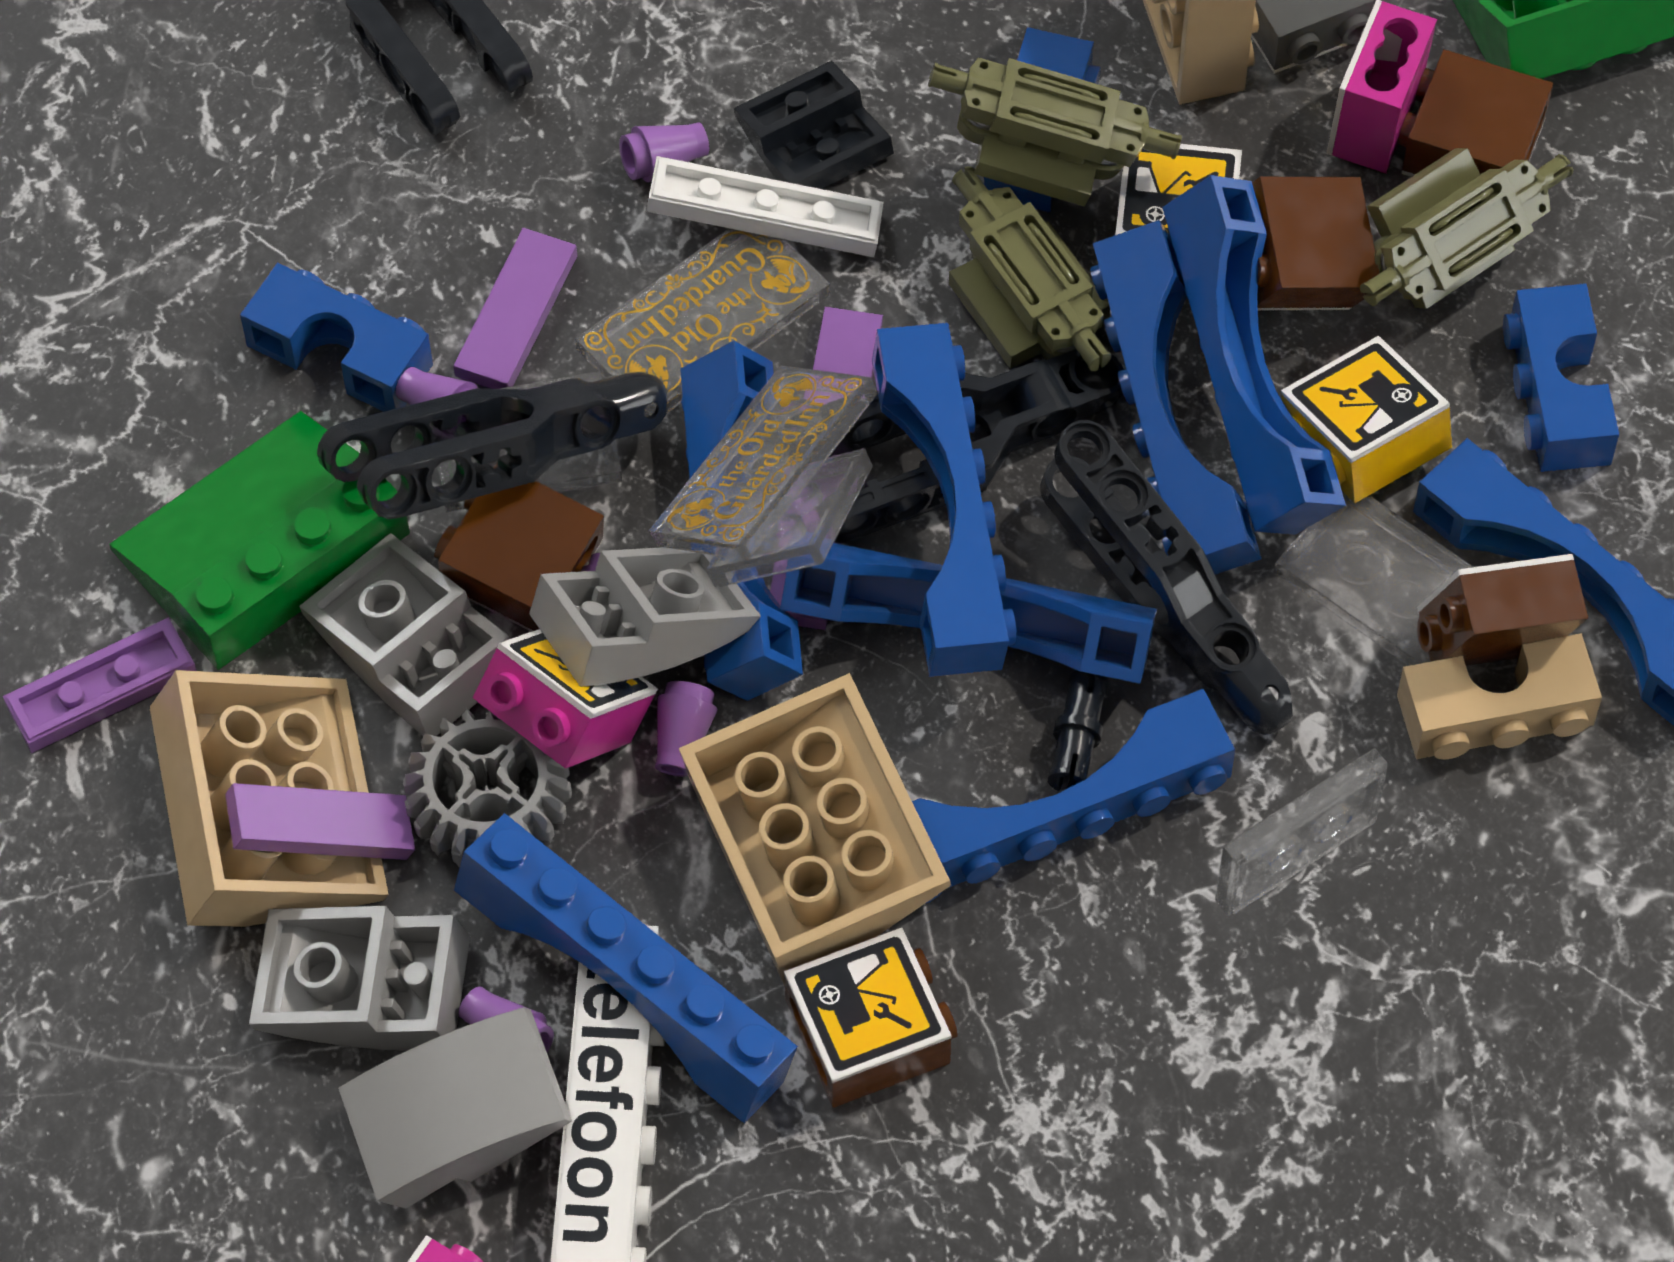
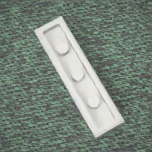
(765, 206)

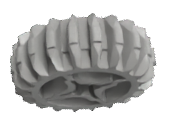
(479, 756)

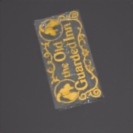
(727, 291)
(763, 462)

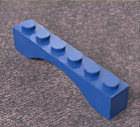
(1145, 298)
(922, 394)
(713, 398)
(1281, 468)
(1486, 508)
(1051, 622)
(1171, 754)
(711, 1031)

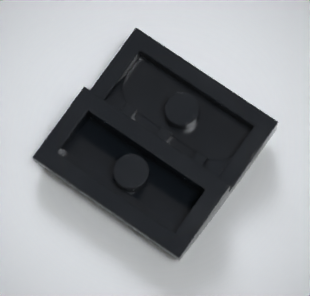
(814, 129)

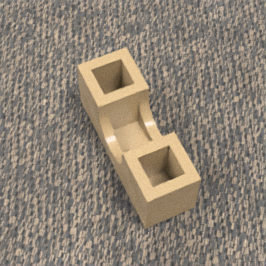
(1452, 714)

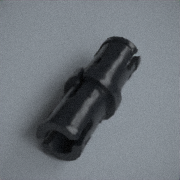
(1077, 730)

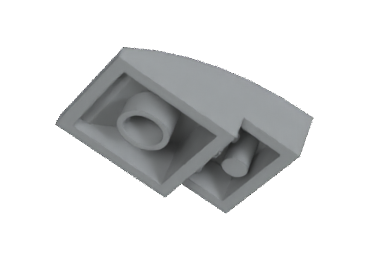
(638, 614)
(406, 633)
(360, 976)
(454, 1107)

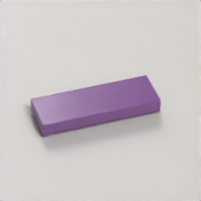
(515, 310)
(98, 685)
(319, 821)

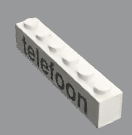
(608, 1135)

